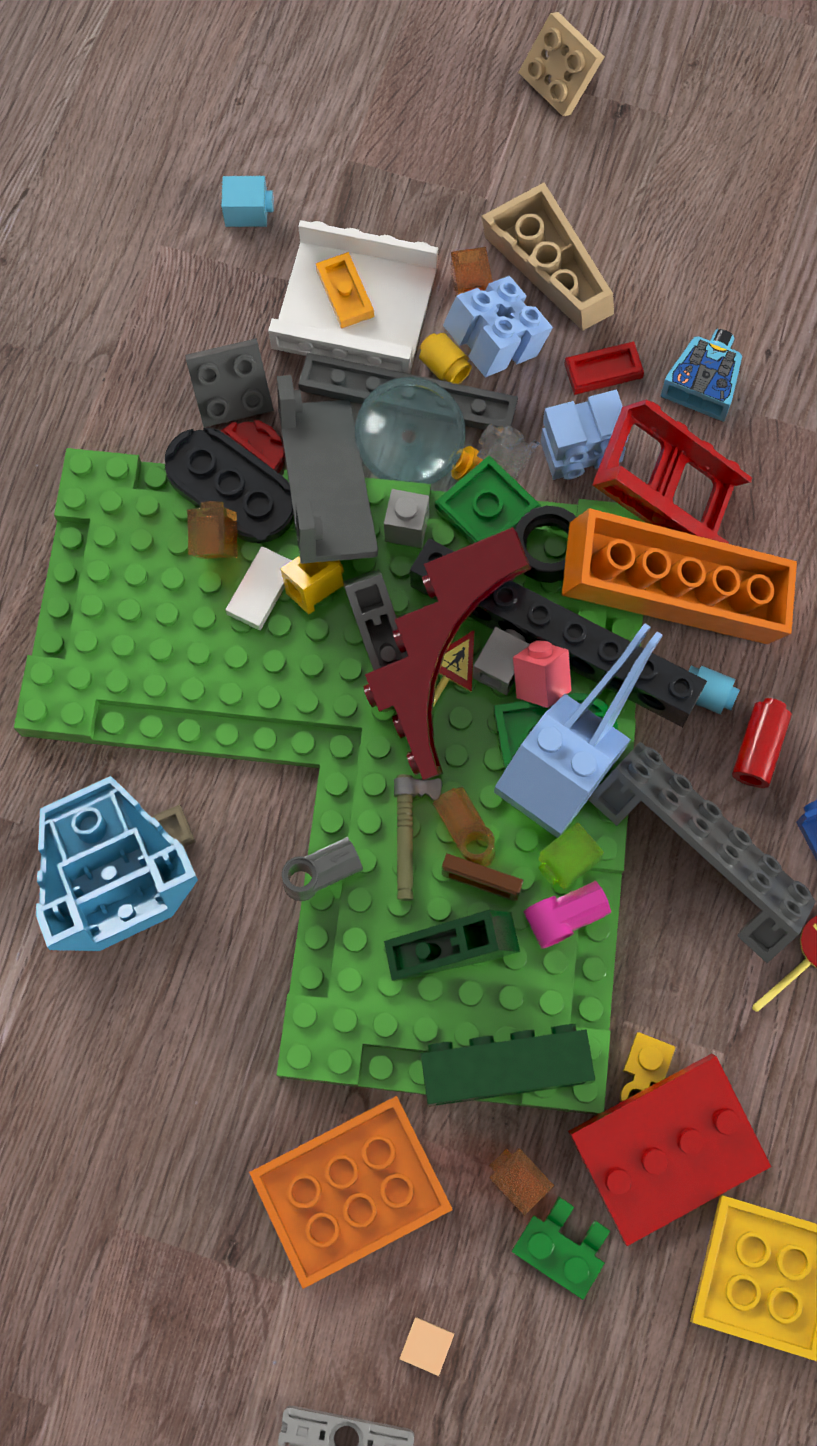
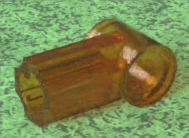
(465, 825)

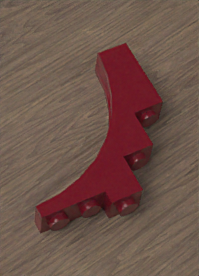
(408, 685)

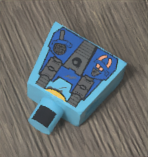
(705, 375)

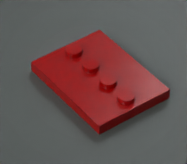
(669, 1149)

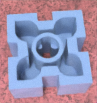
(497, 326)
(579, 434)

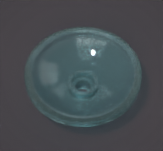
(417, 407)

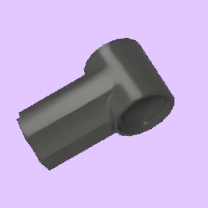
(324, 867)

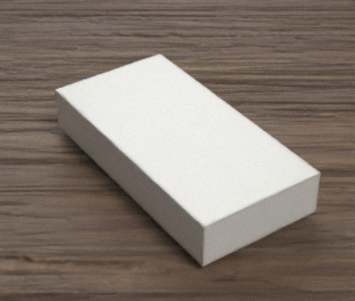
(258, 589)

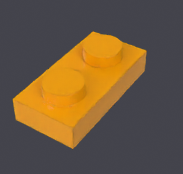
(345, 290)

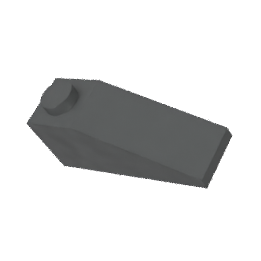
(374, 617)

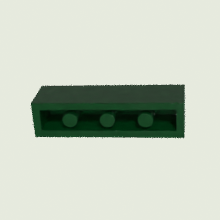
(507, 1066)

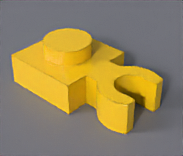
(647, 1063)

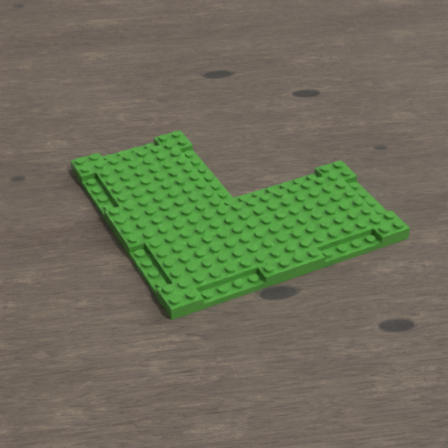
(149, 660)

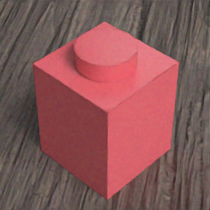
(542, 673)

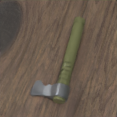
(405, 790)

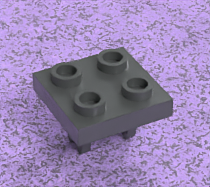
(229, 382)

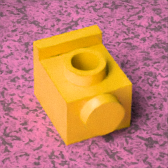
(311, 581)

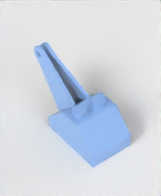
(570, 750)

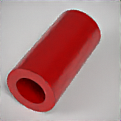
(762, 743)

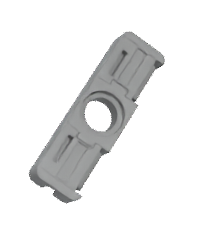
(317, 1428)

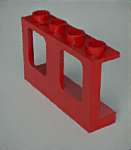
(679, 446)

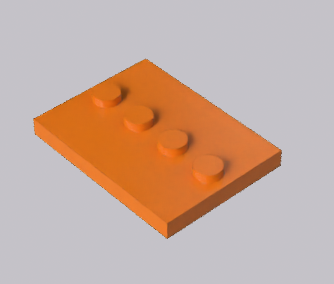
(350, 1191)

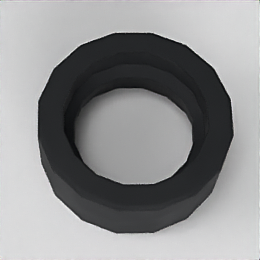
(537, 518)

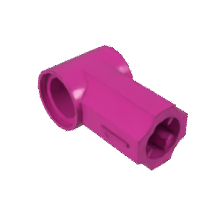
(557, 918)

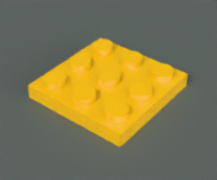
(760, 1278)

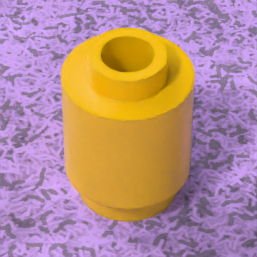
(444, 358)

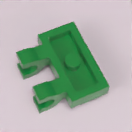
(557, 1255)

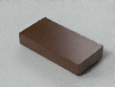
(481, 877)

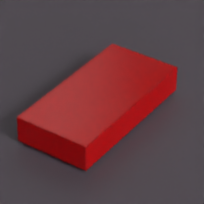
(604, 368)

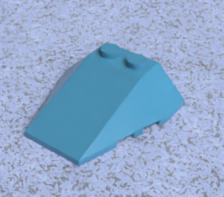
(105, 869)

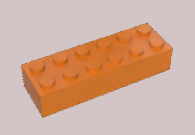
(679, 577)

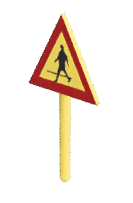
(457, 665)

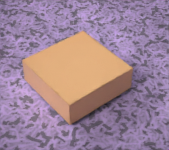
(427, 1346)

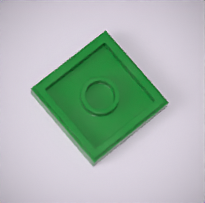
(485, 502)

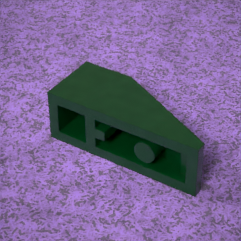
(452, 945)

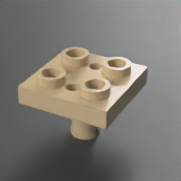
(570, 64)

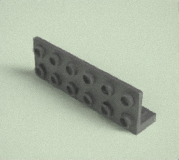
(325, 478)
(728, 848)

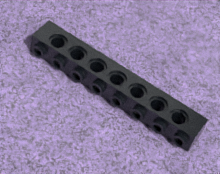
(592, 649)

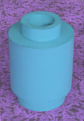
(718, 690)

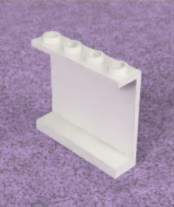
(397, 282)

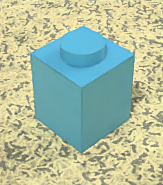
(246, 201)

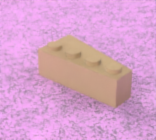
(548, 252)

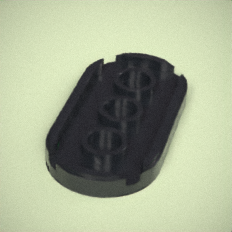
(216, 468)

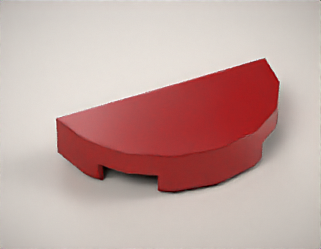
(259, 440)

